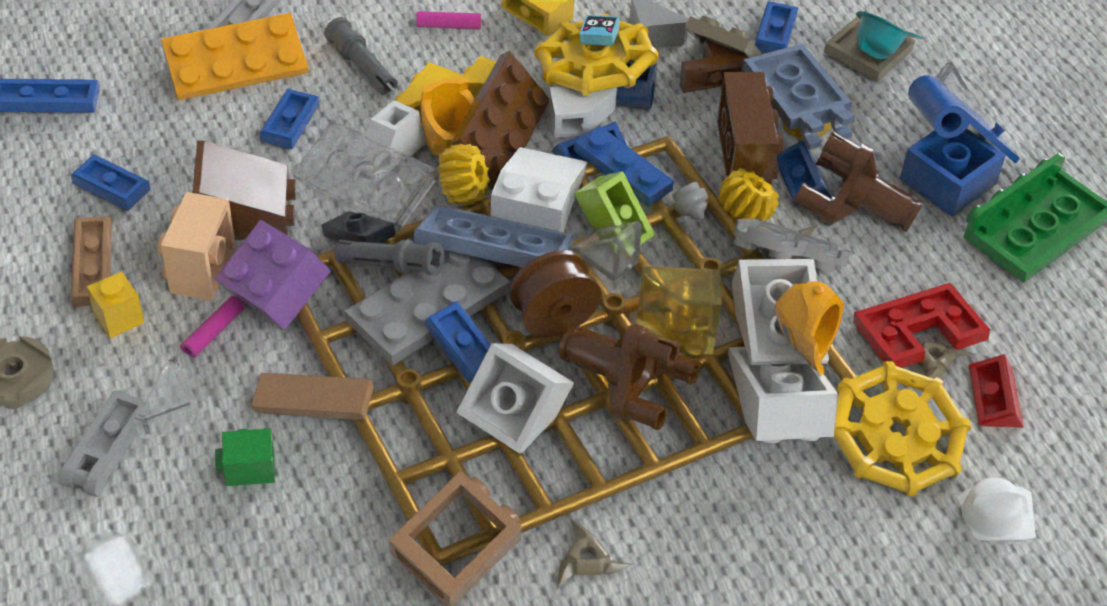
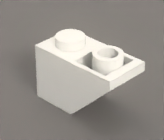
(577, 114)
(398, 128)

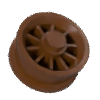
(554, 293)

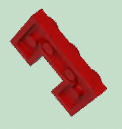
(892, 324)

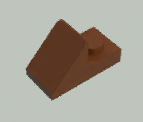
(709, 70)

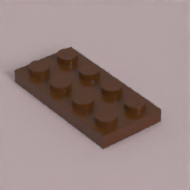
(503, 114)

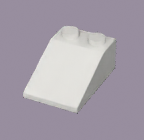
(537, 189)
(755, 291)
(783, 399)

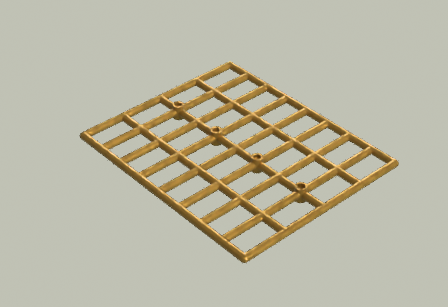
(612, 314)

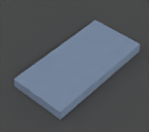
(489, 236)

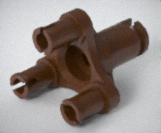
(860, 187)
(629, 367)

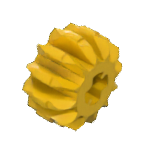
(463, 174)
(747, 196)

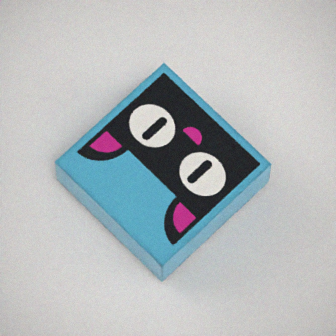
(599, 30)

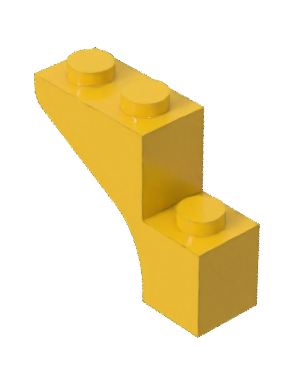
(475, 75)

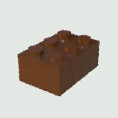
(748, 125)

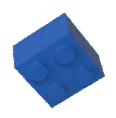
(952, 169)

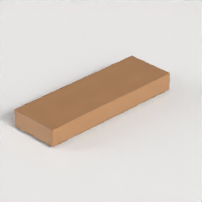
(90, 256)
(312, 396)

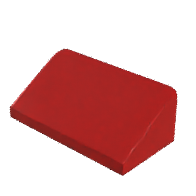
(995, 393)

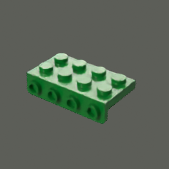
(1035, 219)

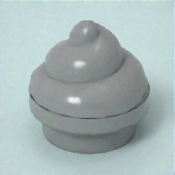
(691, 201)

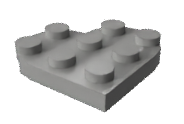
(789, 244)

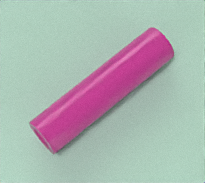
(448, 20)
(212, 326)

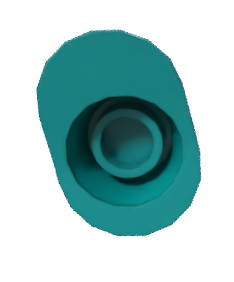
(879, 36)

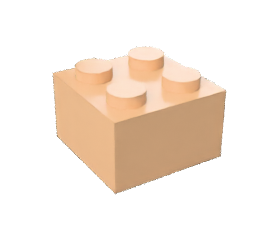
(197, 245)

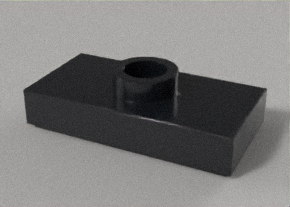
(358, 228)

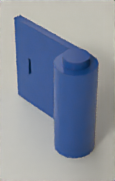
(950, 115)

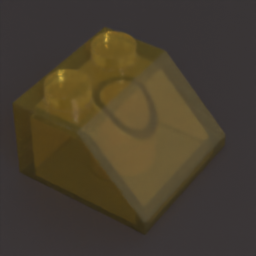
(681, 306)

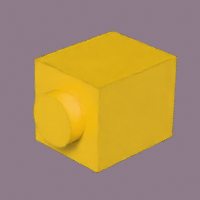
(115, 304)

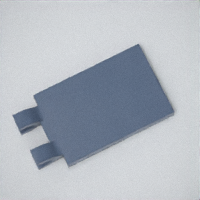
(803, 93)

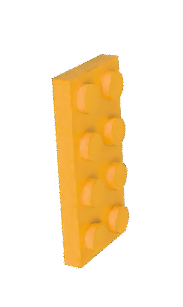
(234, 56)

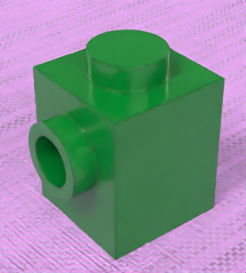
(246, 457)

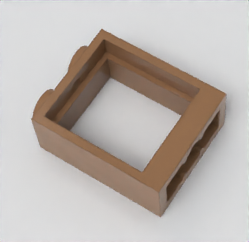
(426, 568)

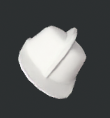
(998, 511)

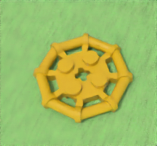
(589, 64)
(910, 411)

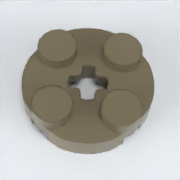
(33, 376)

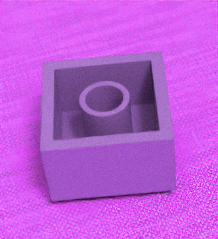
(273, 274)

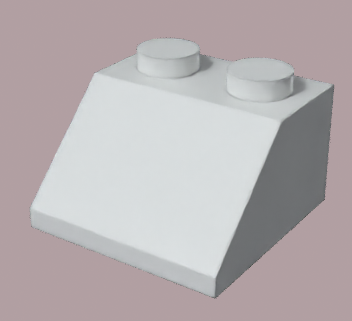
(514, 396)

